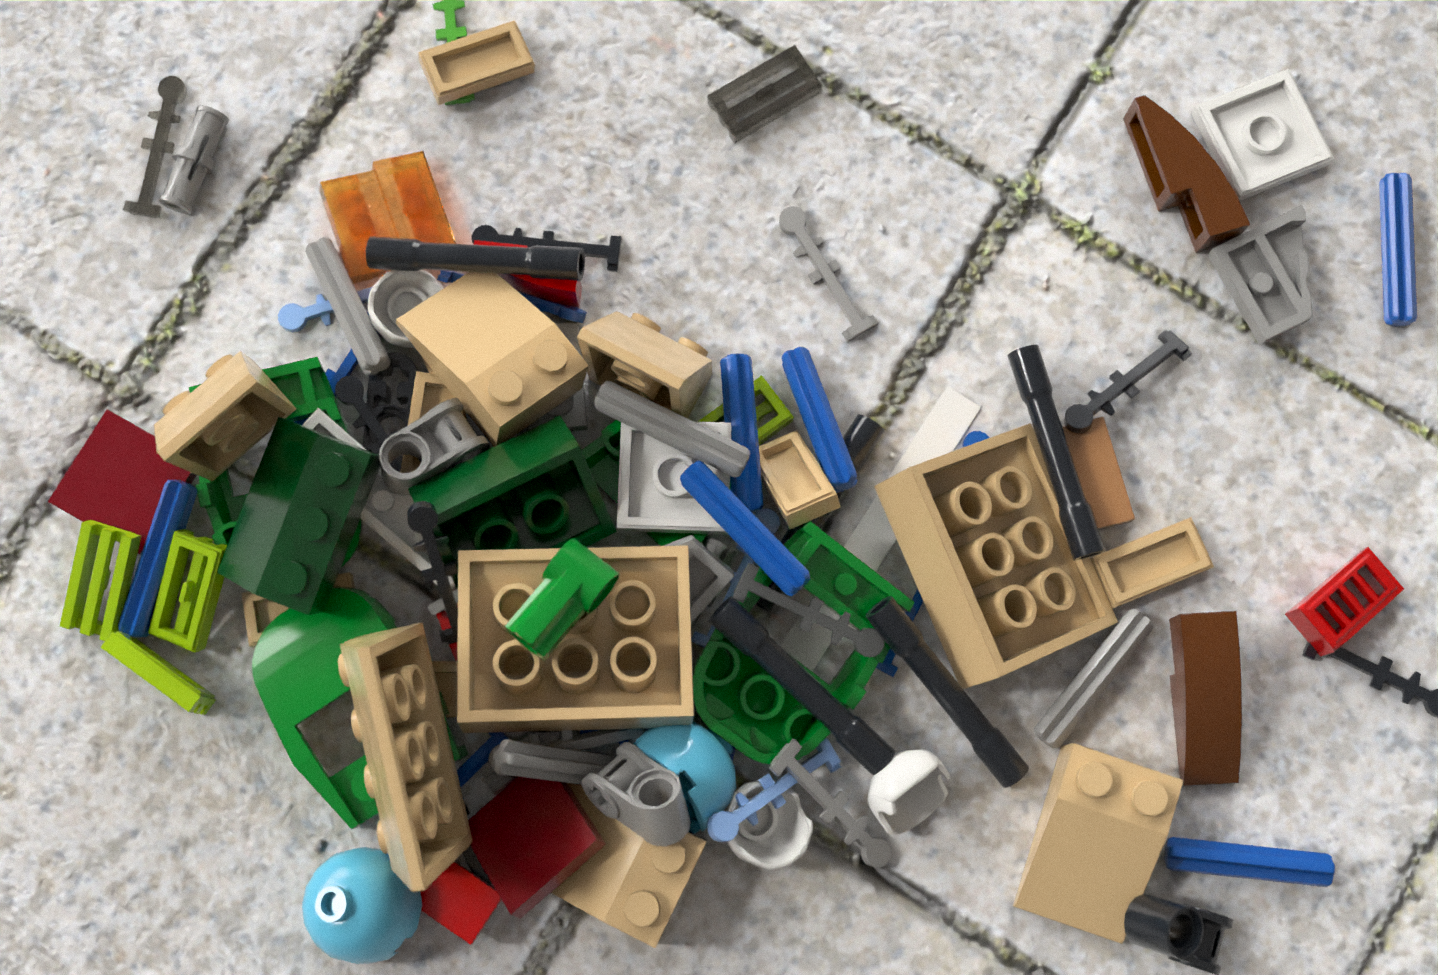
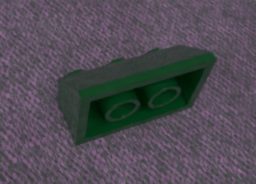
(518, 496)
(299, 517)

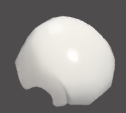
(396, 295)
(907, 790)
(779, 835)

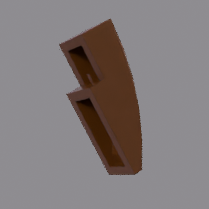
(1184, 176)
(1207, 697)

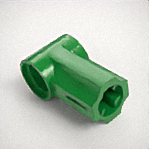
(571, 585)

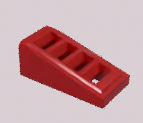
(1314, 625)

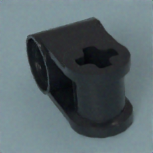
(1177, 930)

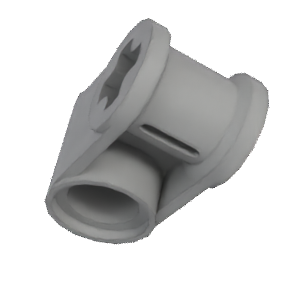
(437, 440)
(640, 796)

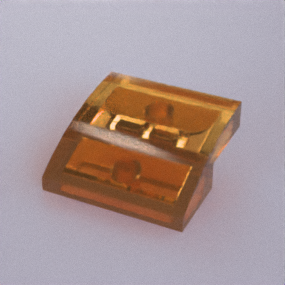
(388, 201)

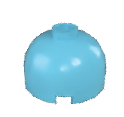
(700, 762)
(359, 907)

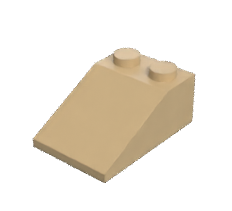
(495, 353)
(645, 361)
(220, 417)
(1096, 840)
(628, 879)

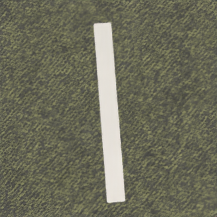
(874, 533)

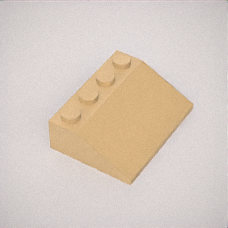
(993, 556)
(611, 671)
(406, 752)

